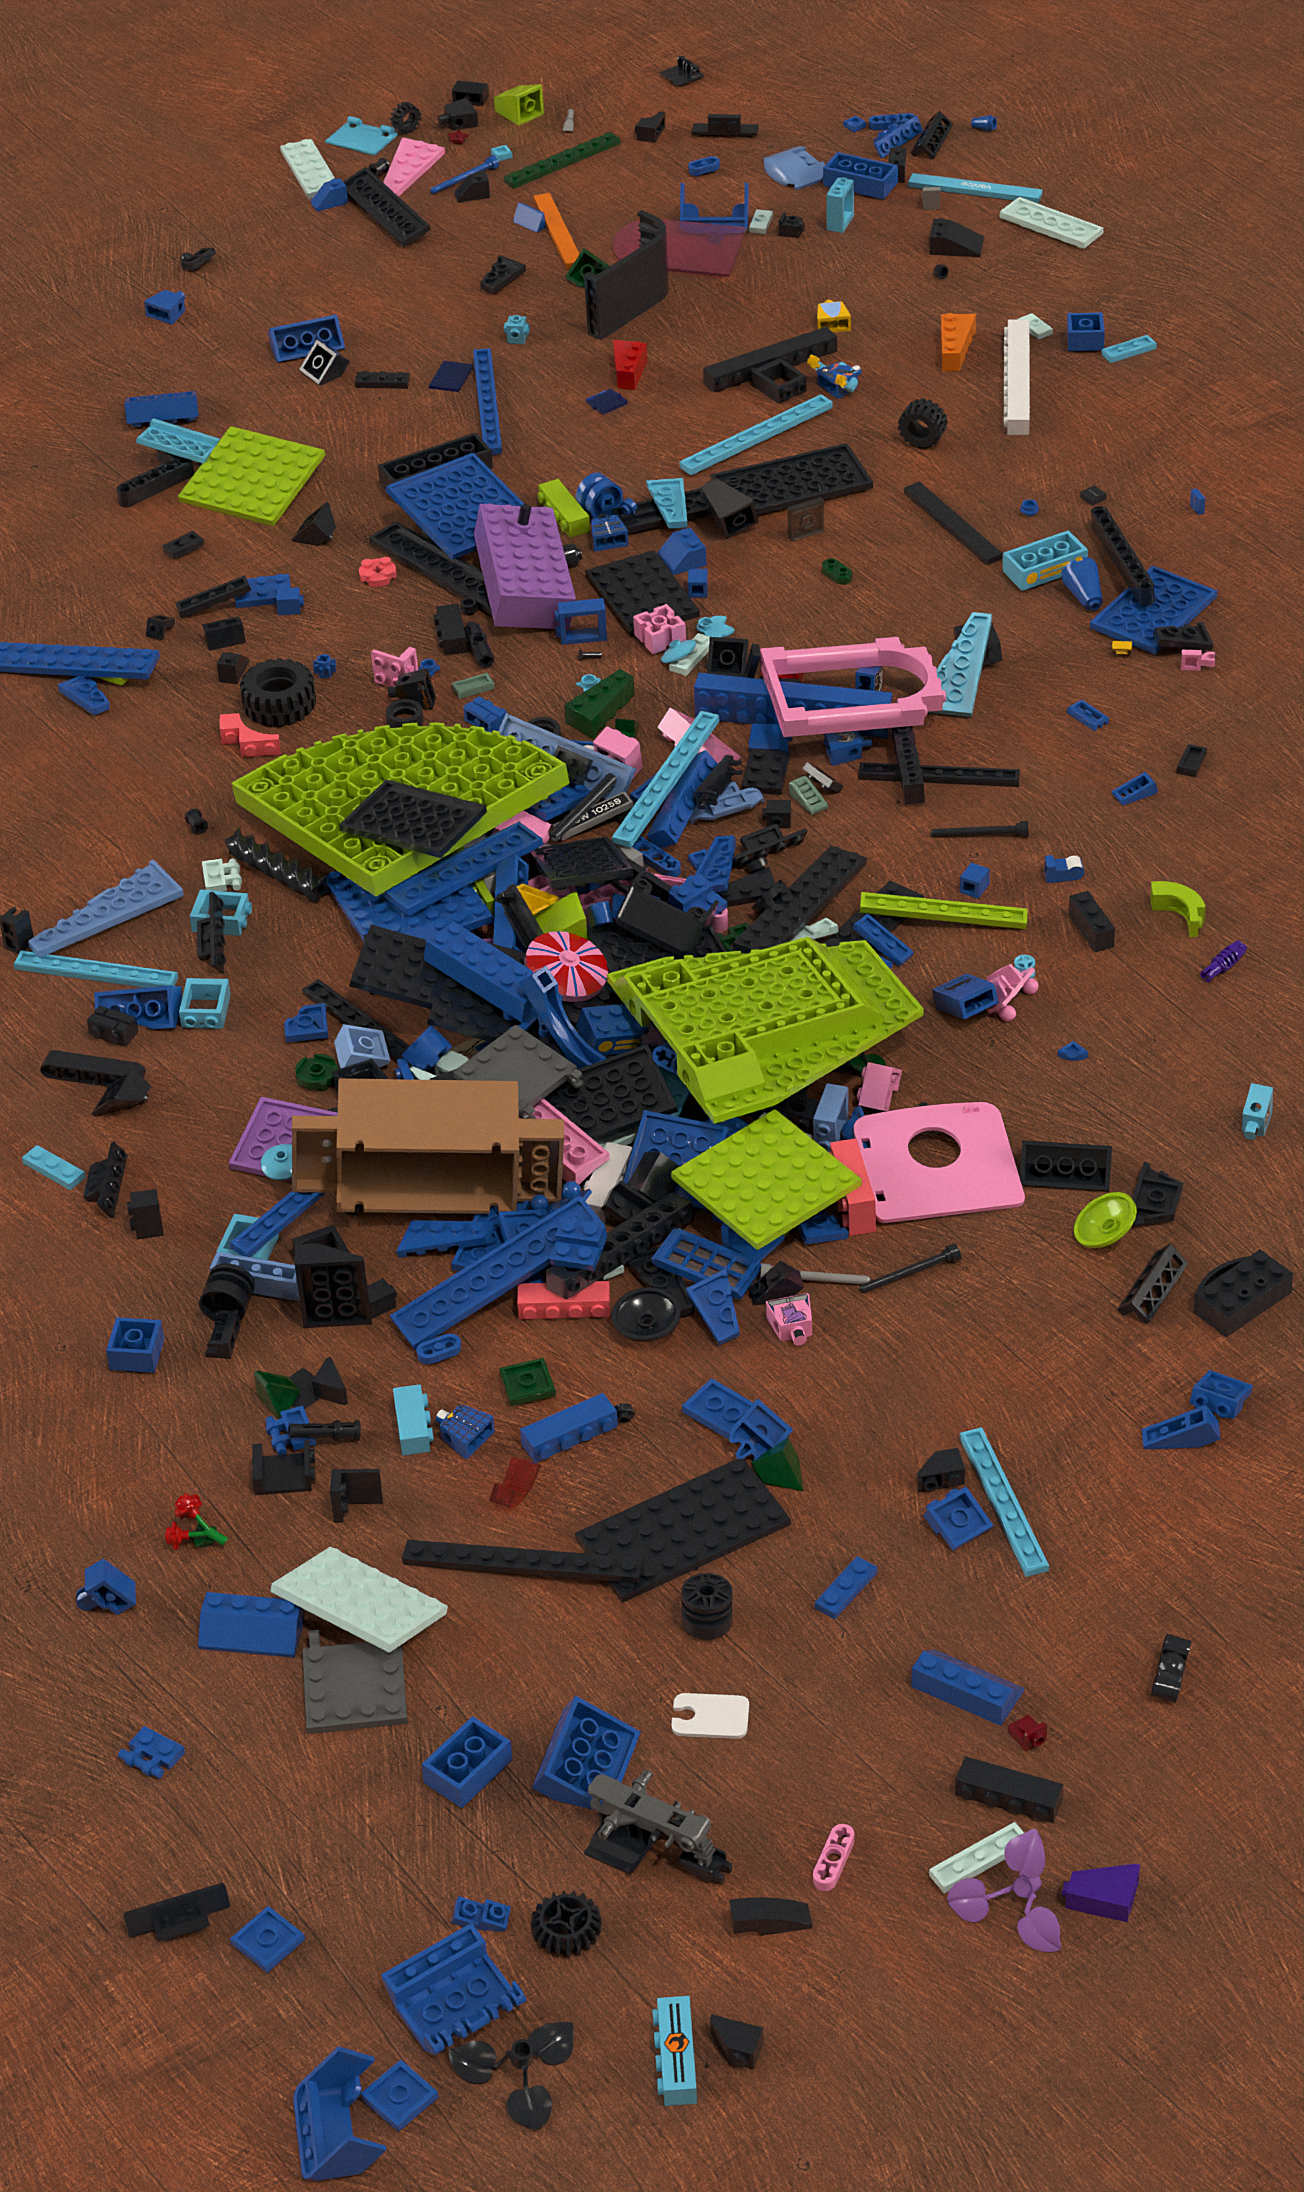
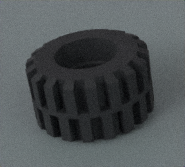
(915, 432)

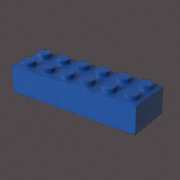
(480, 969)

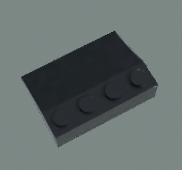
(331, 1287)

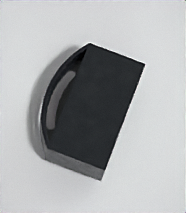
(1241, 1291)

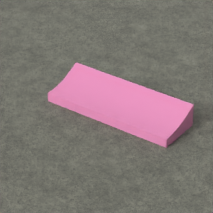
(580, 1151)

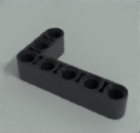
(171, 472)

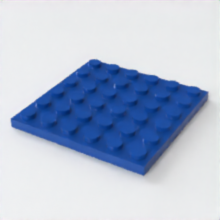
(448, 501)

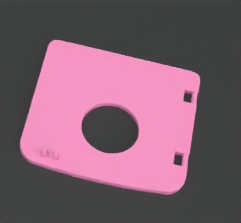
(976, 1182)

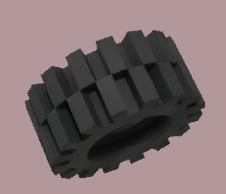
(401, 112)

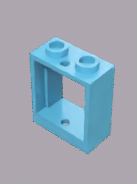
(840, 205)
(232, 901)
(205, 990)
(236, 1227)

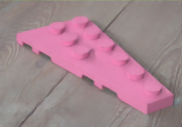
(410, 162)

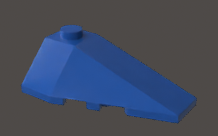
(151, 1006)

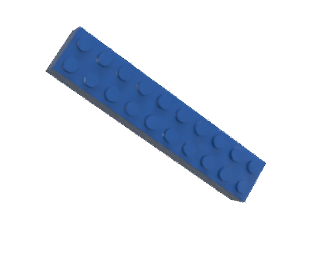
(750, 703)

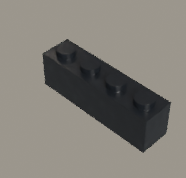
(1009, 1789)

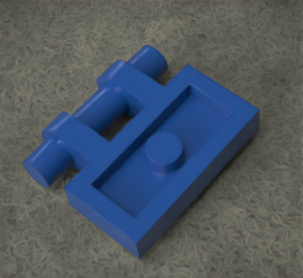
(273, 1429)
(155, 1747)

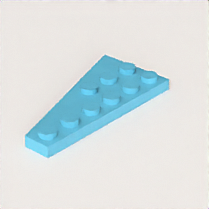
(963, 666)

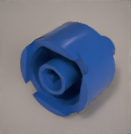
(427, 1049)

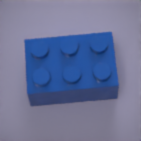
(467, 1762)

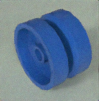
(598, 495)

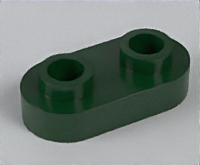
(837, 571)

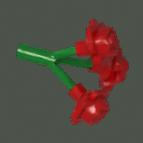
(187, 1507)

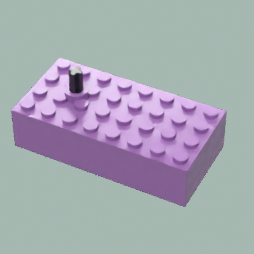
(522, 565)

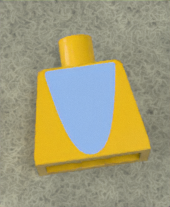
(834, 316)

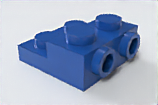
(695, 893)
(578, 1243)
(1220, 1394)
(957, 1518)

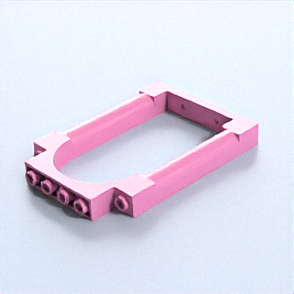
(884, 652)

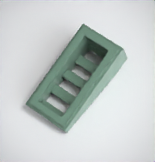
(802, 790)

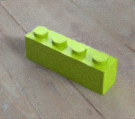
(566, 509)

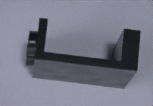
(282, 1472)

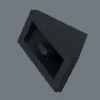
(328, 1384)

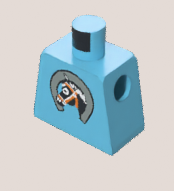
(1257, 1119)

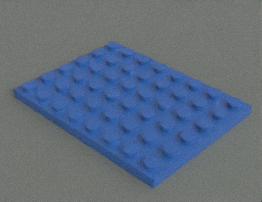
(366, 909)

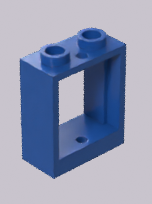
(581, 608)

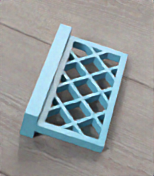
(178, 441)

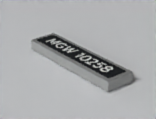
(600, 813)

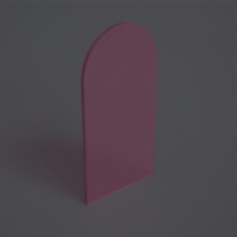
(690, 246)

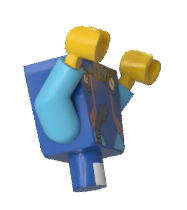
(835, 378)

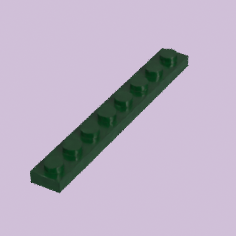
(561, 160)

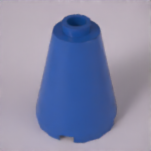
(1083, 582)

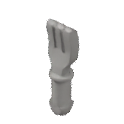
(569, 125)

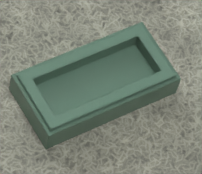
(473, 685)

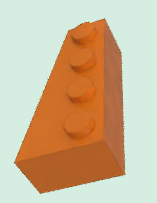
(956, 336)

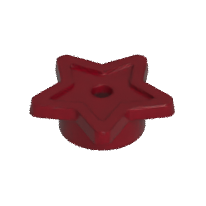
(457, 138)

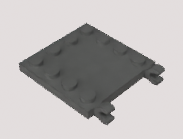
(521, 1059)
(352, 1686)

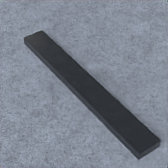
(953, 523)
(944, 774)
(351, 1015)

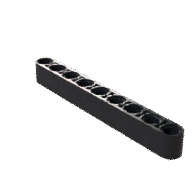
(1123, 555)

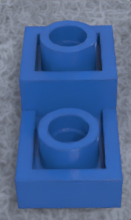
(485, 1916)

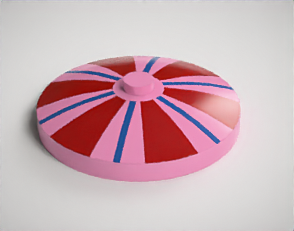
(573, 963)

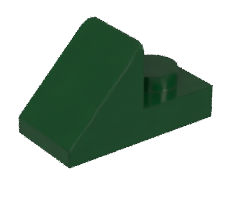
(627, 727)

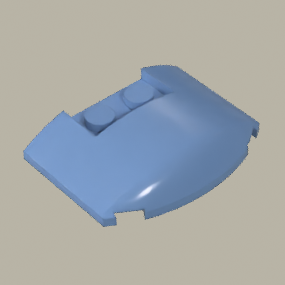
(794, 167)

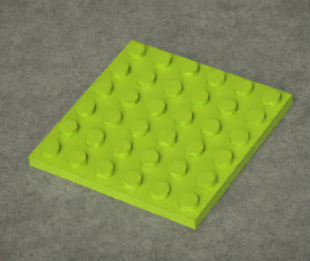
(251, 476)
(766, 1179)

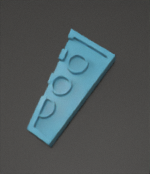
(670, 500)

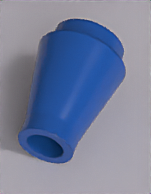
(985, 123)

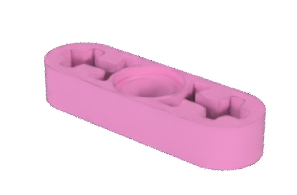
(834, 1867)

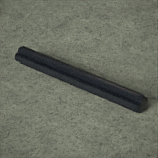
(582, 807)

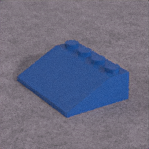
(161, 407)
(581, 1748)

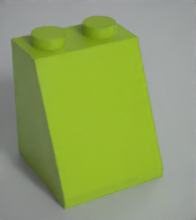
(520, 103)
(563, 916)

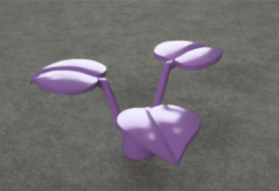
(1022, 1854)

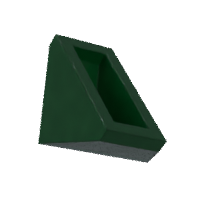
(276, 1391)
(780, 1466)

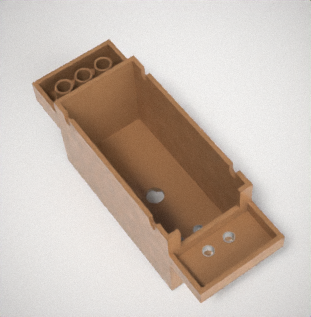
(428, 1148)

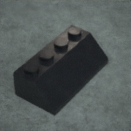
(1066, 1165)

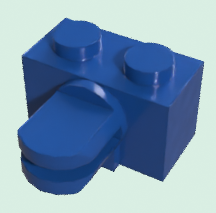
(106, 1588)

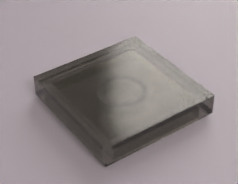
(805, 519)

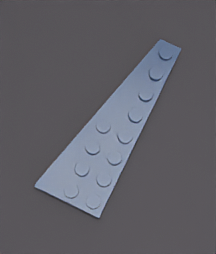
(129, 899)

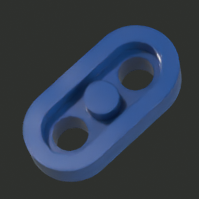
(703, 165)
(438, 1348)

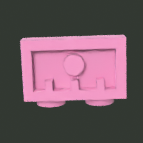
(389, 667)

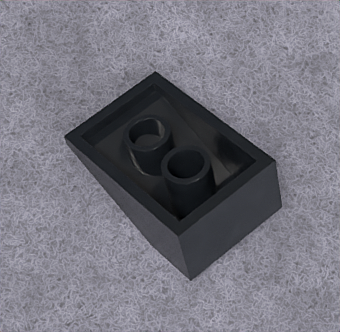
(953, 239)

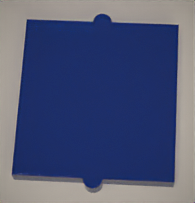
(606, 401)

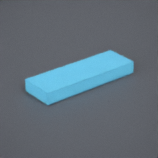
(1129, 348)

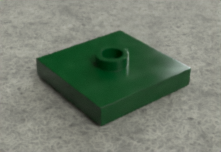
(527, 1381)

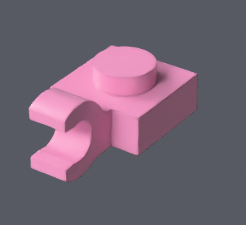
(1194, 659)

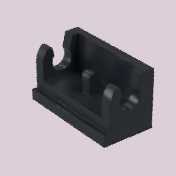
(224, 633)
(16, 930)
(224, 1335)

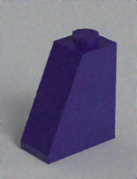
(1103, 1891)

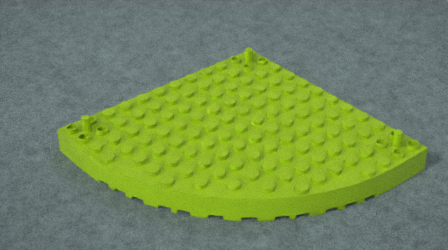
(322, 785)

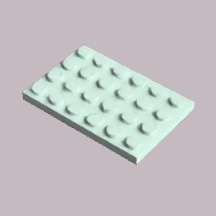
(359, 1599)

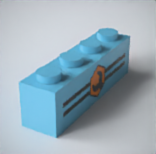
(676, 2051)

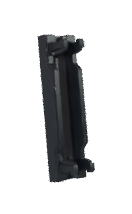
(716, 782)
(519, 915)

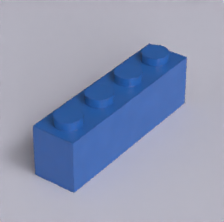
(568, 1427)

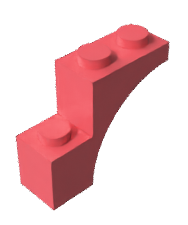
(251, 742)

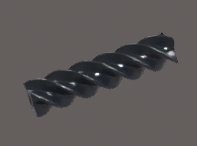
(276, 866)

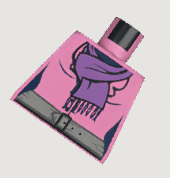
(790, 1318)

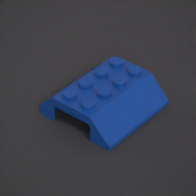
(450, 1990)

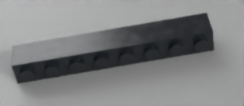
(793, 351)

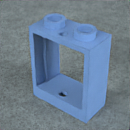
(831, 1115)

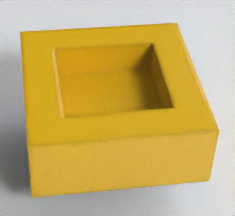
(1122, 647)

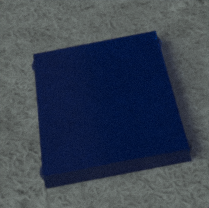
(451, 376)

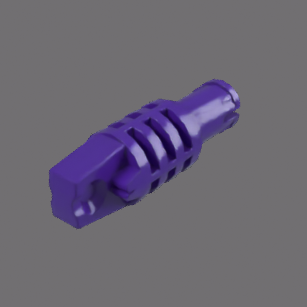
(1224, 960)

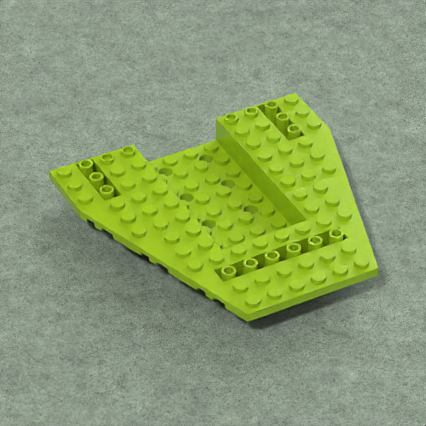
(817, 1016)

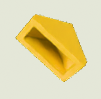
(535, 898)

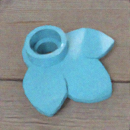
(714, 626)

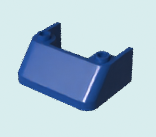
(739, 217)
(325, 2120)

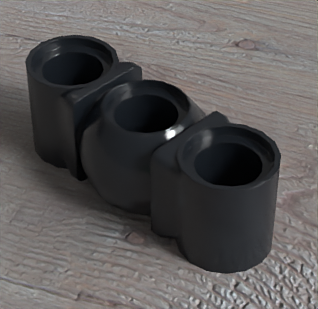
(1171, 1668)

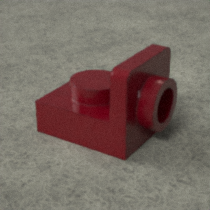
(1028, 1732)

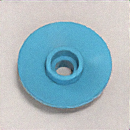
(678, 650)
(277, 1162)

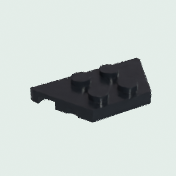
(1156, 1197)

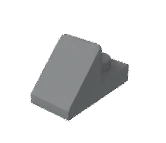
(931, 198)

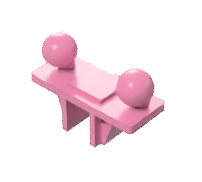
(1007, 984)

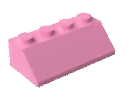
(675, 726)

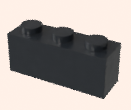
(450, 629)
(1091, 921)

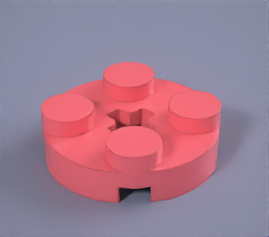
(369, 570)

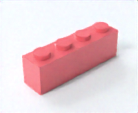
(539, 1303)

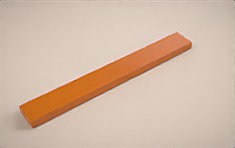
(557, 229)

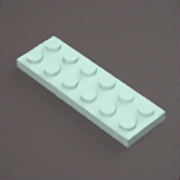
(307, 165)
(1051, 222)

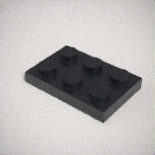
(766, 770)

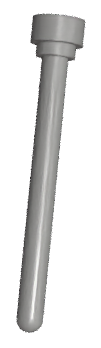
(825, 1277)

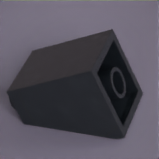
(729, 507)

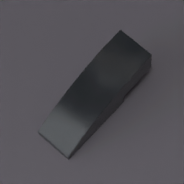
(769, 1915)

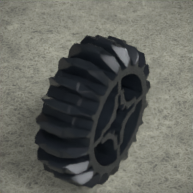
(577, 1930)

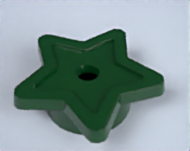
(202, 1541)

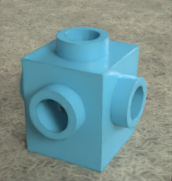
(516, 329)

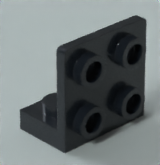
(354, 1487)

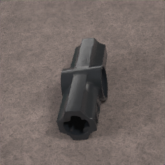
(479, 644)

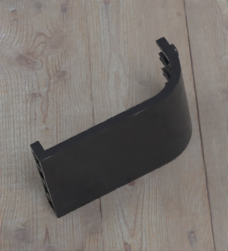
(629, 284)

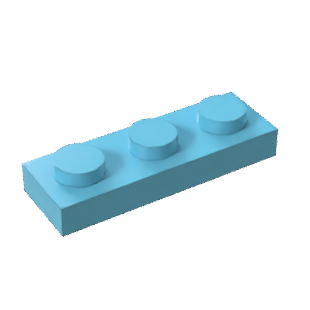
(53, 1167)

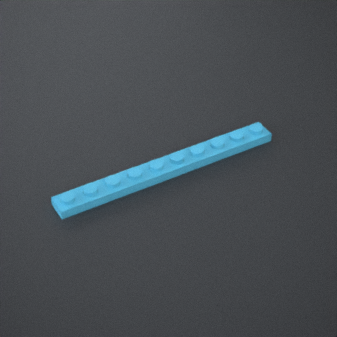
(755, 434)
(665, 779)

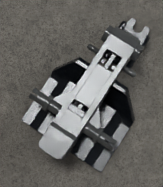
(634, 1822)

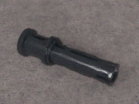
(335, 1430)

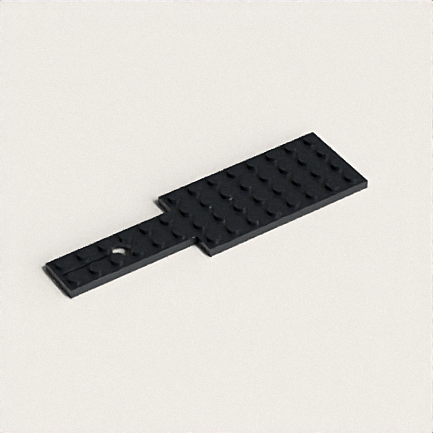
(771, 485)

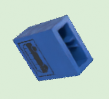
(965, 996)

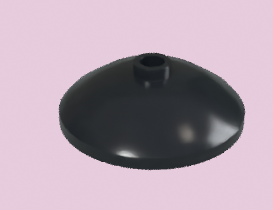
(646, 1314)

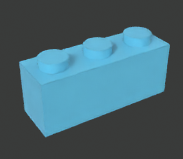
(413, 1419)

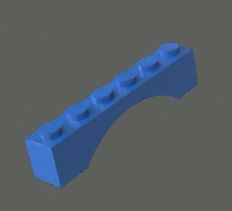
(544, 996)

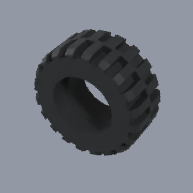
(278, 692)

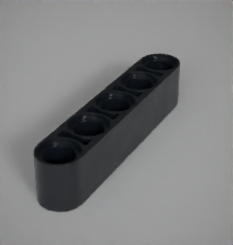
(86, 1068)

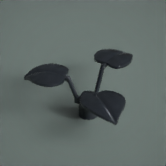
(527, 2106)

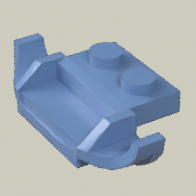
(729, 802)

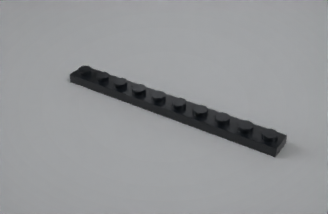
(523, 1561)

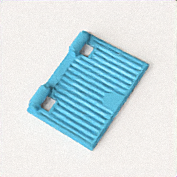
(362, 137)

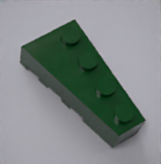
(599, 703)

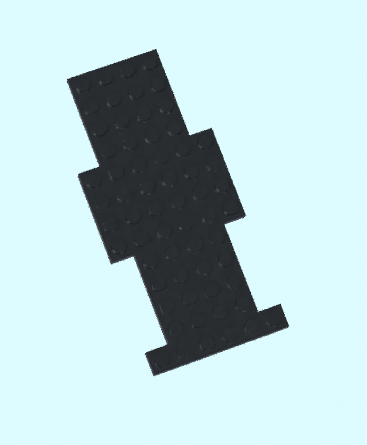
(396, 968)

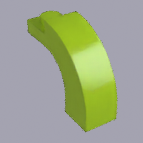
(1180, 899)

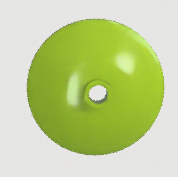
(1105, 1220)

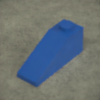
(1183, 1431)

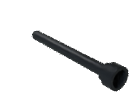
(1020, 829)
(949, 1254)

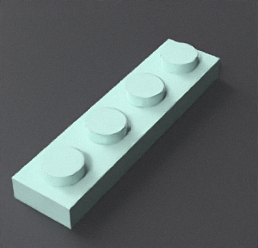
(974, 1858)

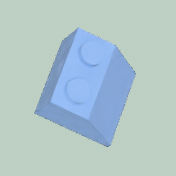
(361, 1044)

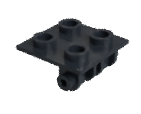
(682, 73)

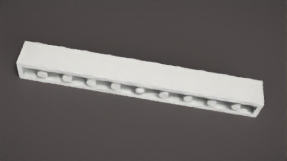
(1016, 377)

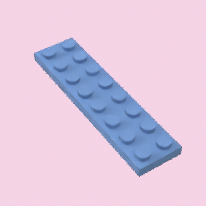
(549, 741)

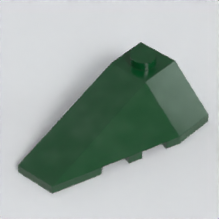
(585, 263)

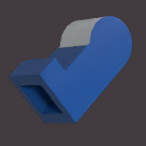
(1063, 869)

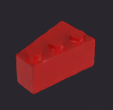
(630, 362)

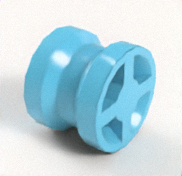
(1024, 962)

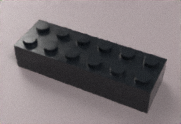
(432, 457)

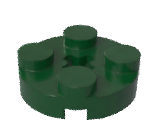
(321, 1080)

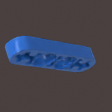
(667, 866)

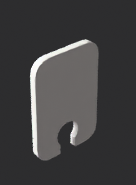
(714, 1716)

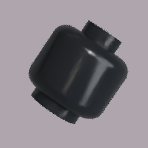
(572, 555)

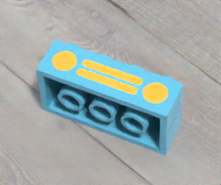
(1042, 559)

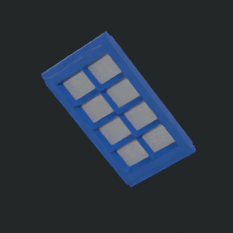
(700, 1258)

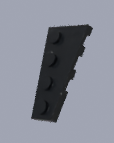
(659, 1278)

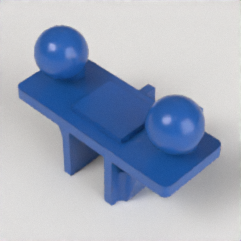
(570, 1190)

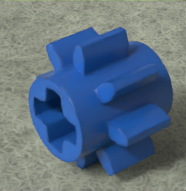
(324, 666)

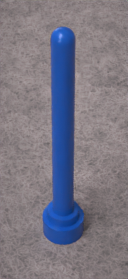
(490, 163)

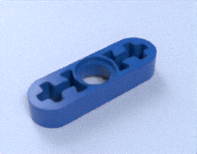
(882, 122)

